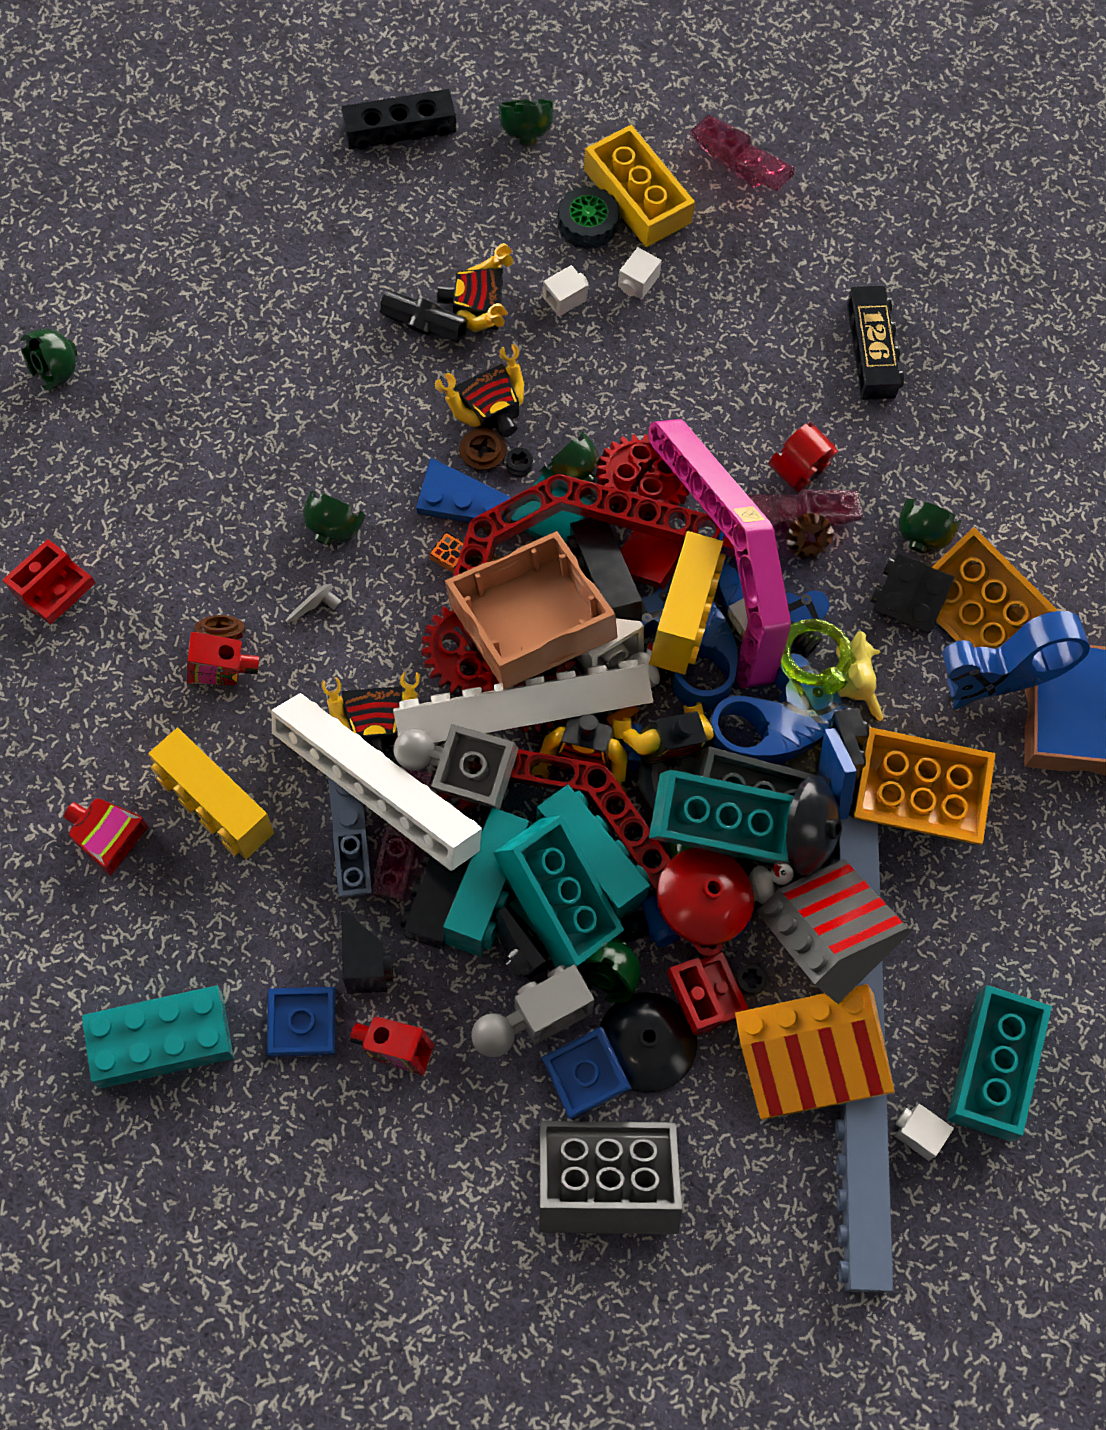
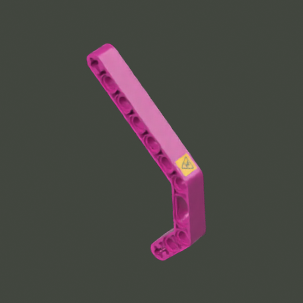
(753, 545)

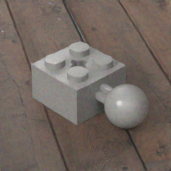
(463, 748)
(539, 1010)

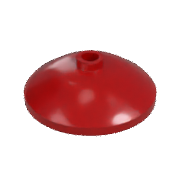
(693, 909)

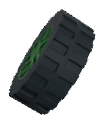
(588, 217)

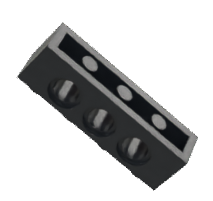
(399, 119)

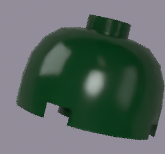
(526, 118)
(51, 352)
(575, 460)
(330, 519)
(927, 526)
(613, 970)

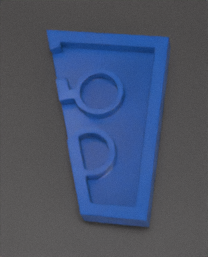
(455, 495)

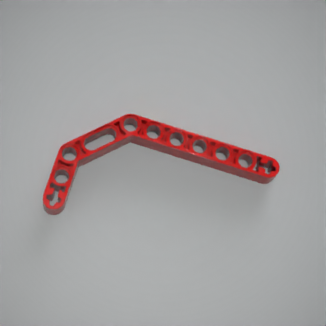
(572, 503)
(602, 797)

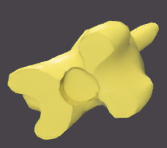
(861, 675)

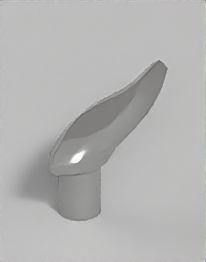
(321, 594)

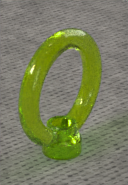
(830, 679)

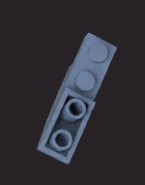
(349, 842)

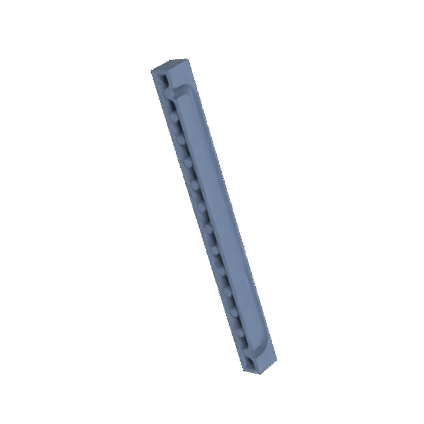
(864, 1124)

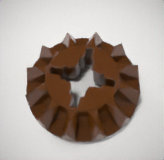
(475, 440)
(810, 523)
(221, 626)

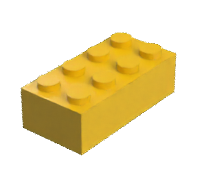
(641, 184)
(688, 603)
(210, 794)

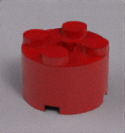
(803, 456)

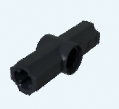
(423, 316)

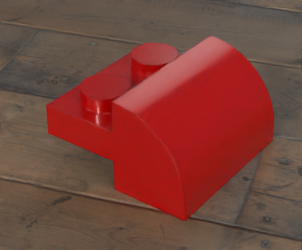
(48, 582)
(706, 992)

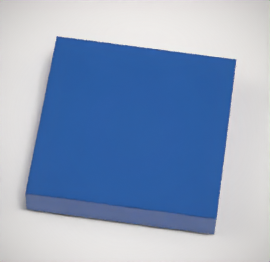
(839, 768)
(301, 1021)
(586, 1073)

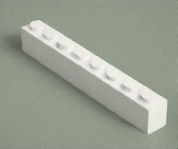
(530, 703)
(377, 781)

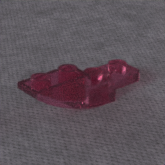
(736, 153)
(836, 505)
(396, 856)

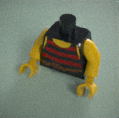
(479, 292)
(488, 398)
(371, 710)
(667, 737)
(585, 741)

